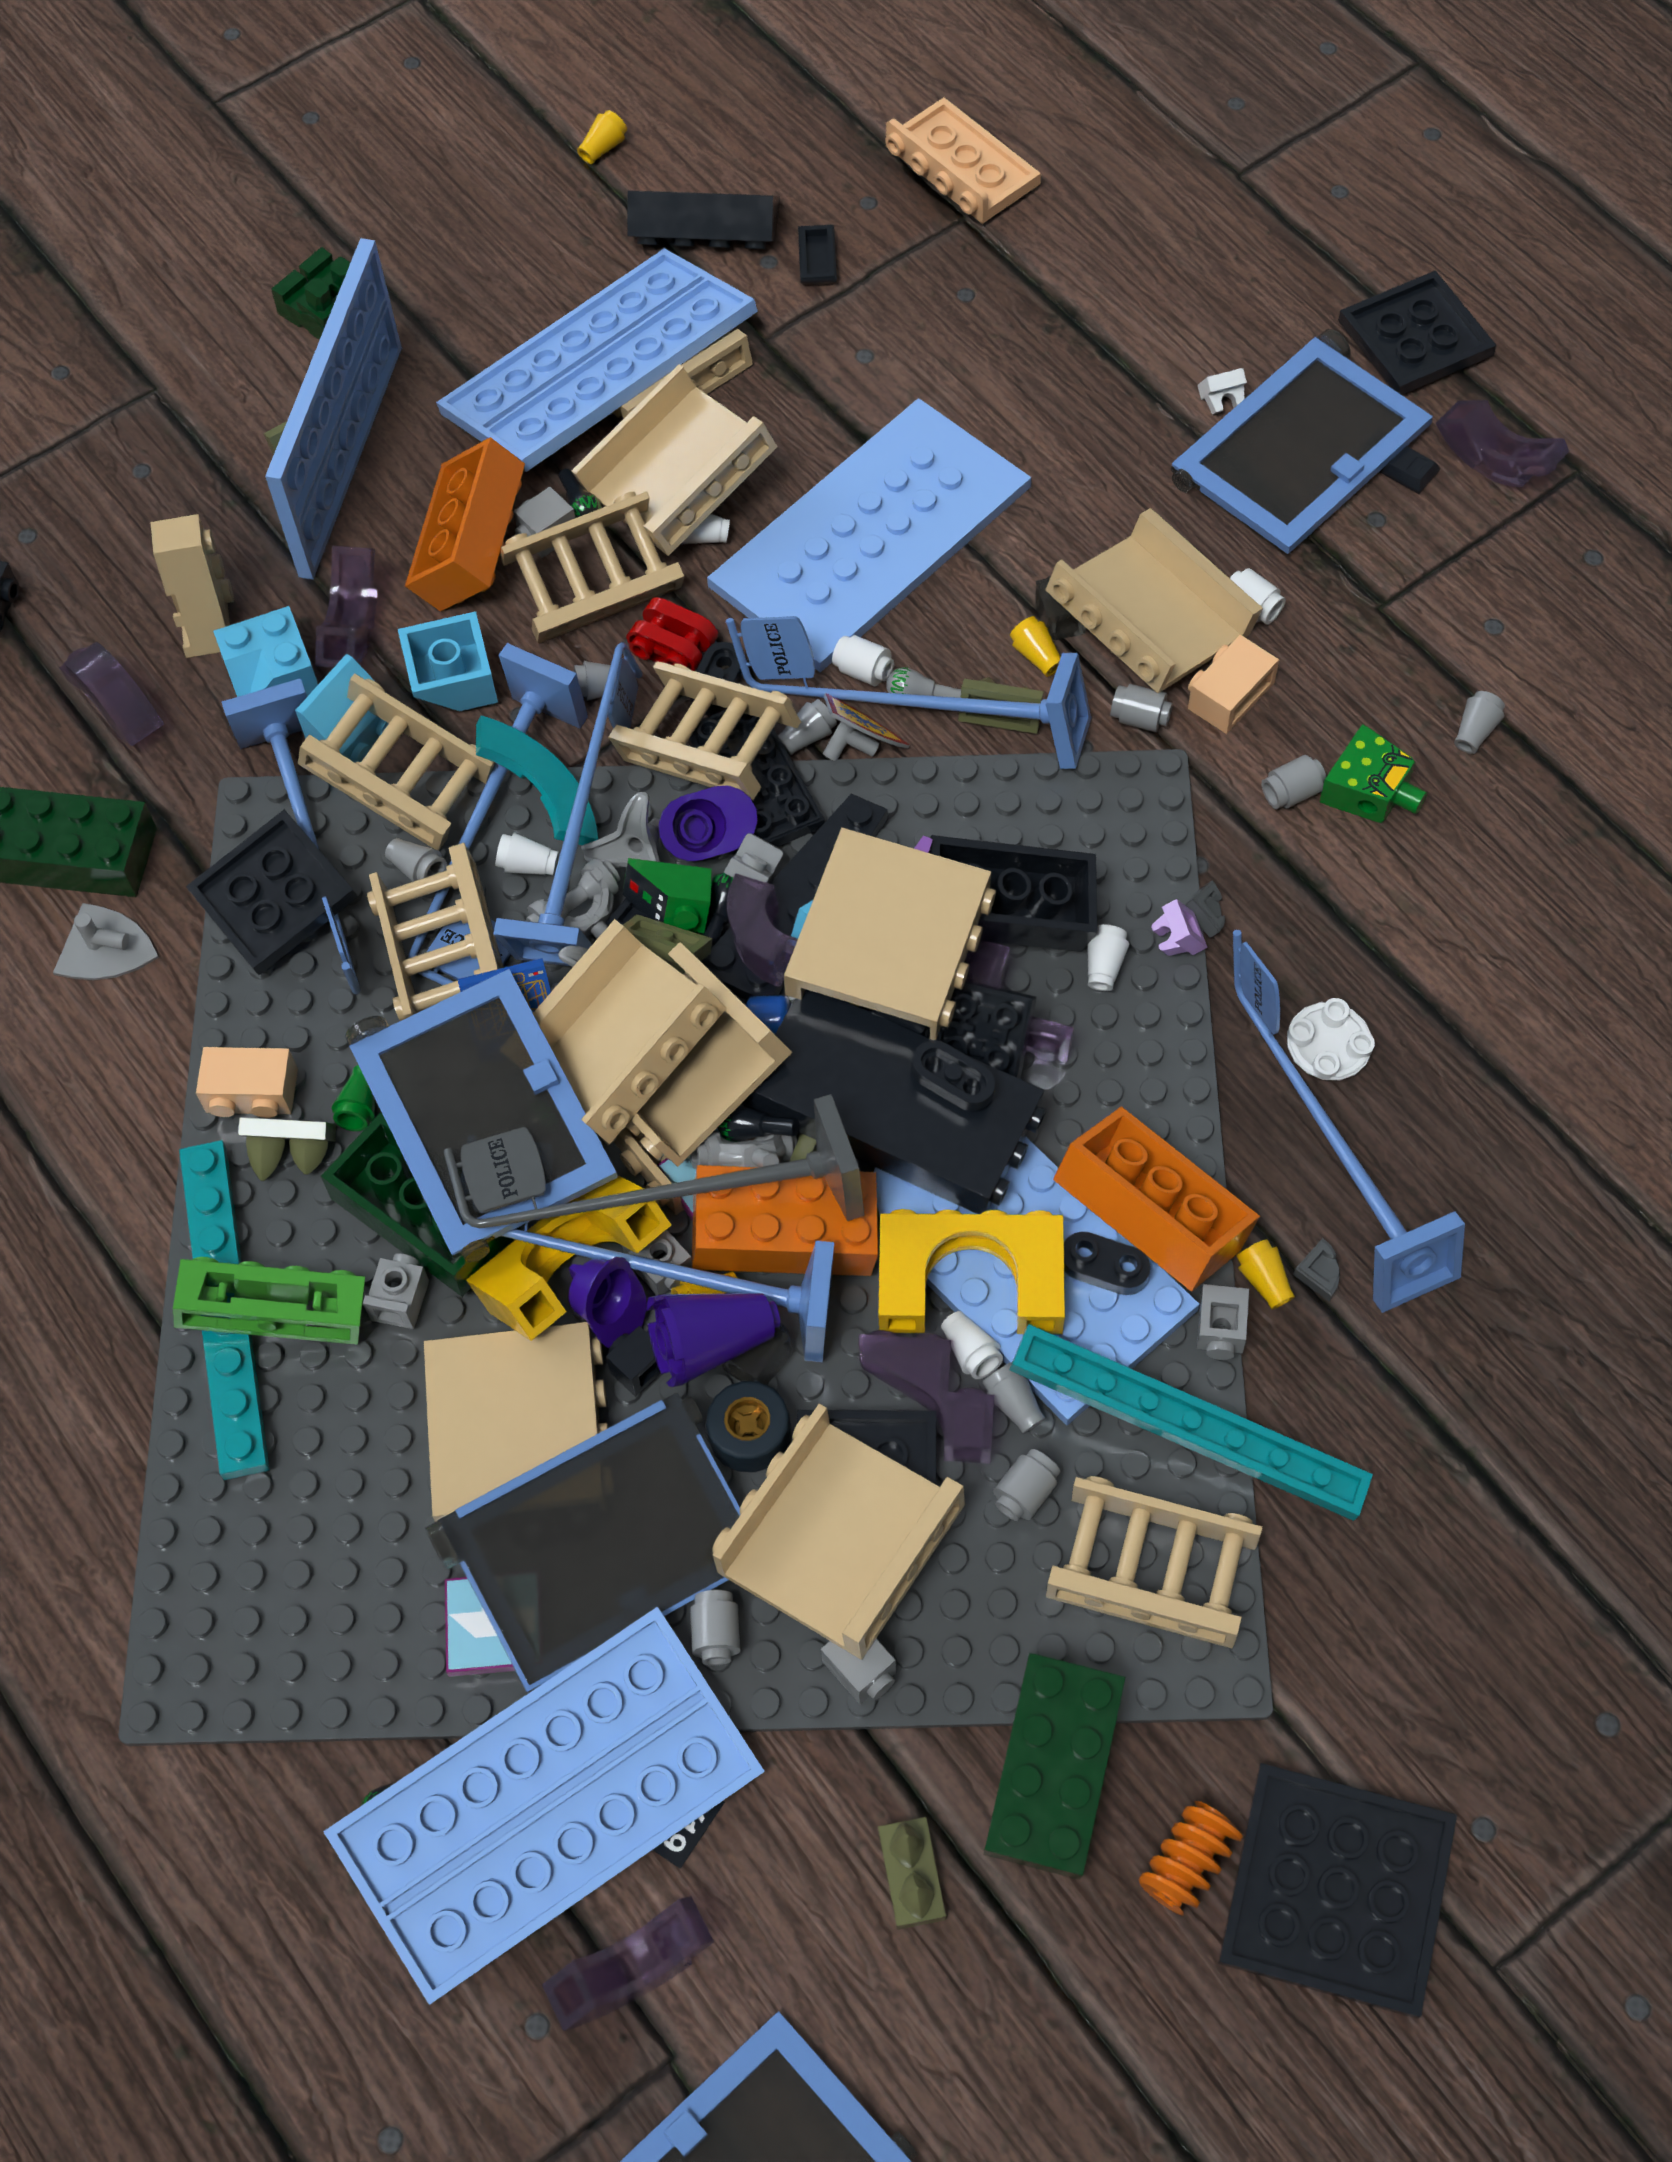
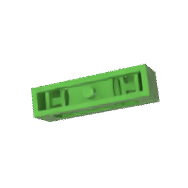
(268, 1300)

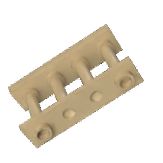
(587, 605)
(703, 763)
(394, 800)
(469, 909)
(1120, 1594)

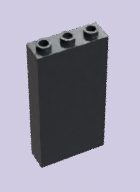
(891, 1115)

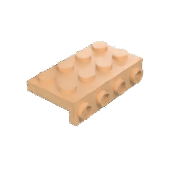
(962, 159)

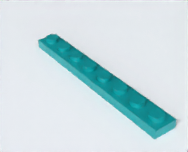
(227, 1355)
(1191, 1422)

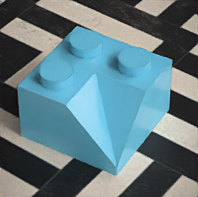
(265, 653)
(448, 662)

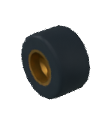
(744, 1410)

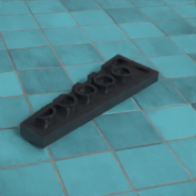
(793, 889)

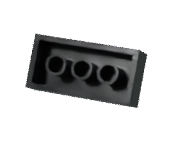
(1040, 892)

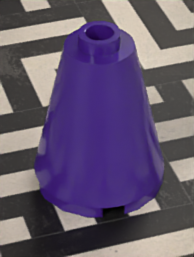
(707, 1330)

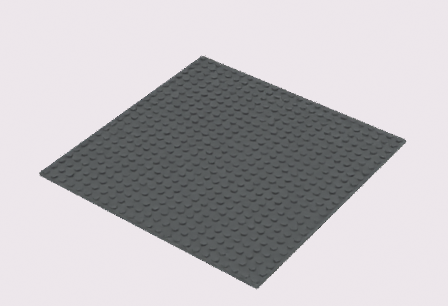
(312, 1589)

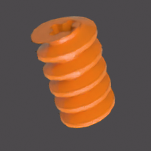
(1189, 1856)

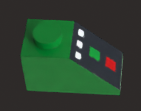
(670, 892)

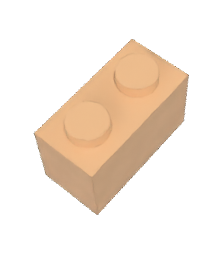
(1232, 683)
(247, 1081)

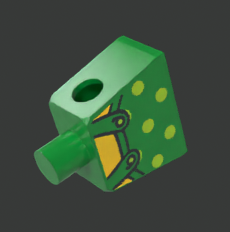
(1372, 779)

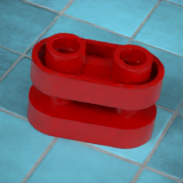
(671, 634)

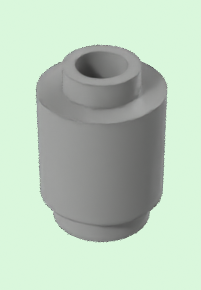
(1141, 707)
(1293, 782)
(1026, 1485)
(715, 1627)

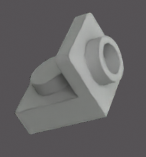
(755, 859)

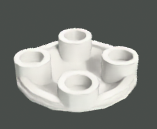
(1330, 1040)

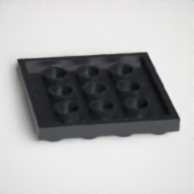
(1338, 1890)

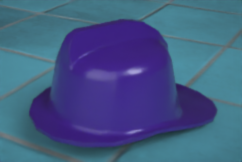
(707, 823)
(607, 1297)

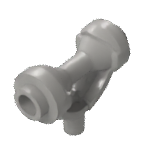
(597, 883)
(749, 1153)

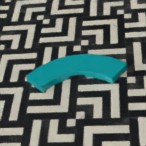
(541, 767)

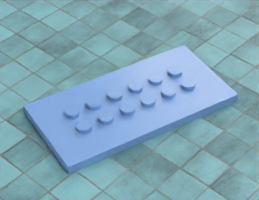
(597, 357)
(334, 410)
(872, 529)
(542, 1804)

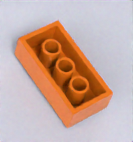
(465, 525)
(1156, 1198)
(777, 1226)

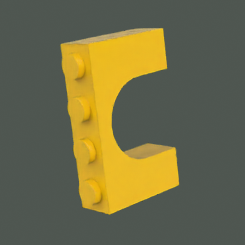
(1025, 1243)
(516, 1279)

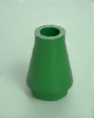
(355, 1103)

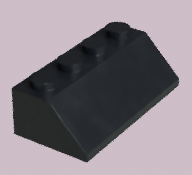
(702, 216)

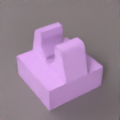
(1184, 930)

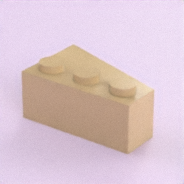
(193, 581)

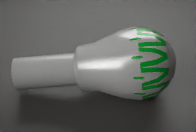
(908, 681)

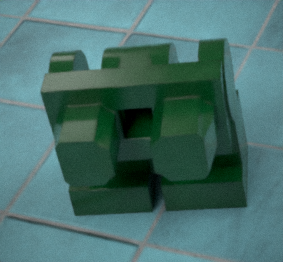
(311, 294)

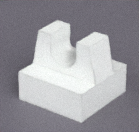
(1220, 385)

